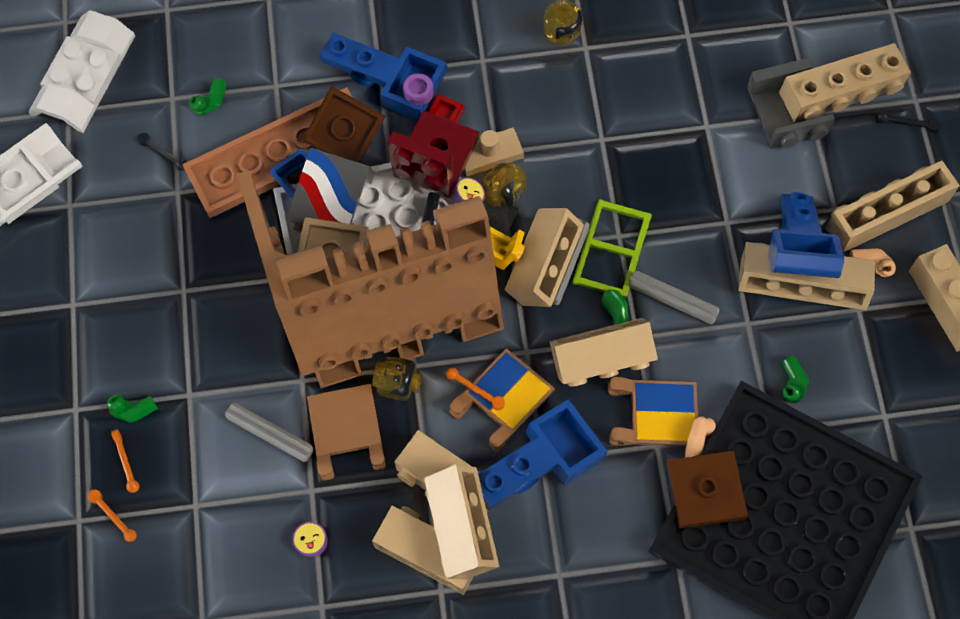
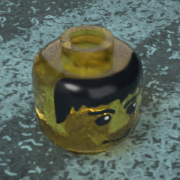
(562, 22)
(504, 185)
(396, 378)

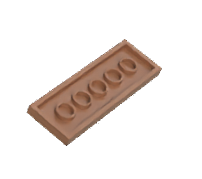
(258, 151)

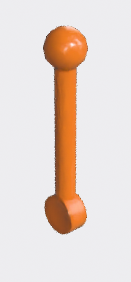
(497, 402)
(132, 485)
(95, 497)

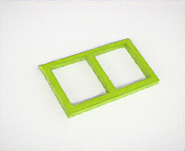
(590, 242)

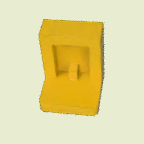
(506, 248)

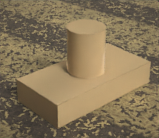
(494, 149)

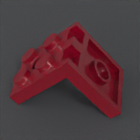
(428, 166)

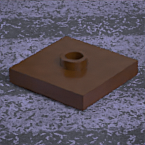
(343, 126)
(706, 489)

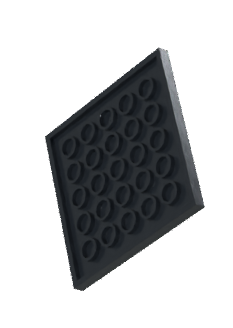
(814, 510)

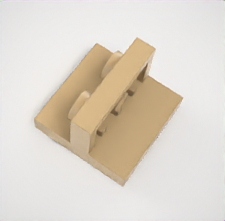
(331, 236)

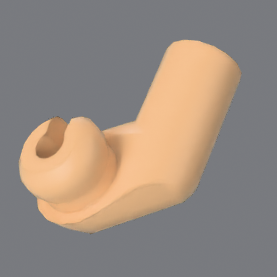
(883, 263)
(700, 429)

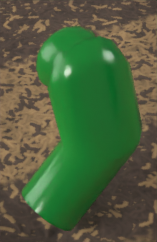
(211, 102)
(616, 306)
(797, 382)
(130, 411)

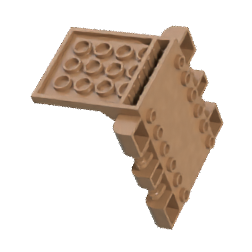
(381, 292)

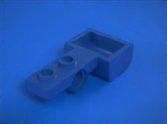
(373, 66)
(800, 244)
(558, 443)

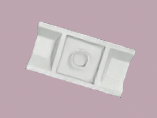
(83, 70)
(32, 172)

